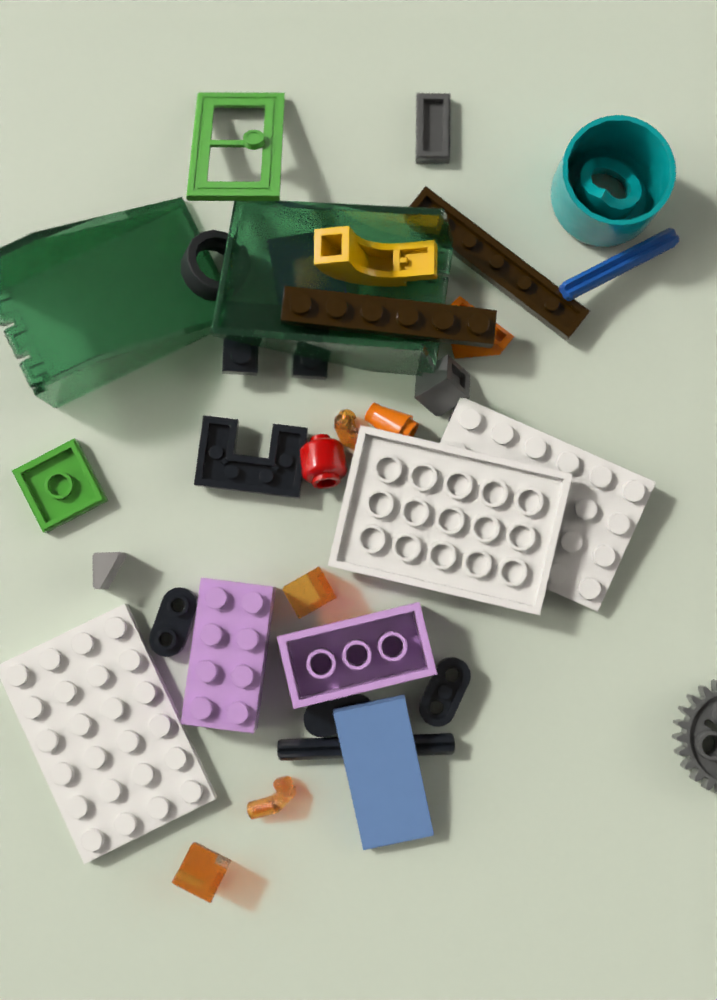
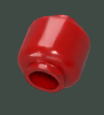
(323, 461)

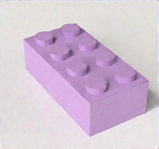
(228, 655)
(356, 655)

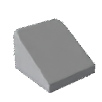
(105, 568)

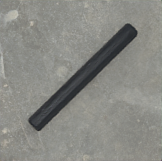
(330, 747)

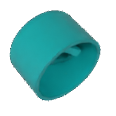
(630, 153)

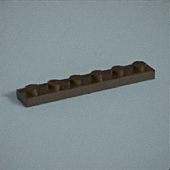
(507, 270)
(388, 317)

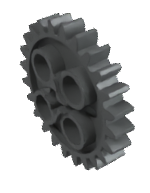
(693, 734)

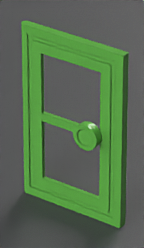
(271, 141)

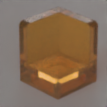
(309, 592)
(201, 871)

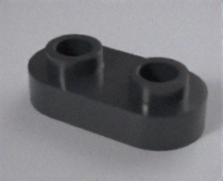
(173, 622)
(445, 691)

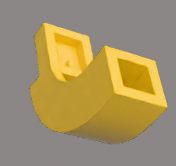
(363, 262)

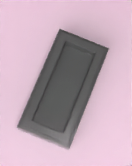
(432, 128)

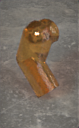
(346, 428)
(276, 802)

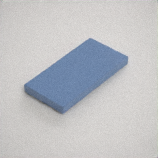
(383, 772)

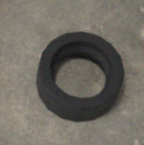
(192, 275)

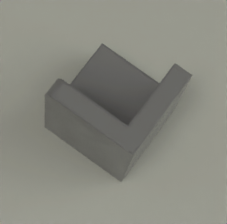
(444, 387)

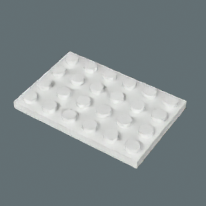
(600, 504)
(450, 520)
(106, 733)

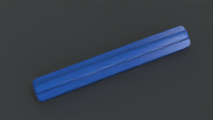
(619, 264)

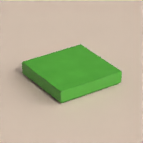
(60, 485)

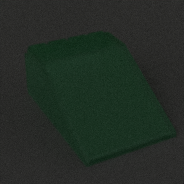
(274, 248)
(101, 298)

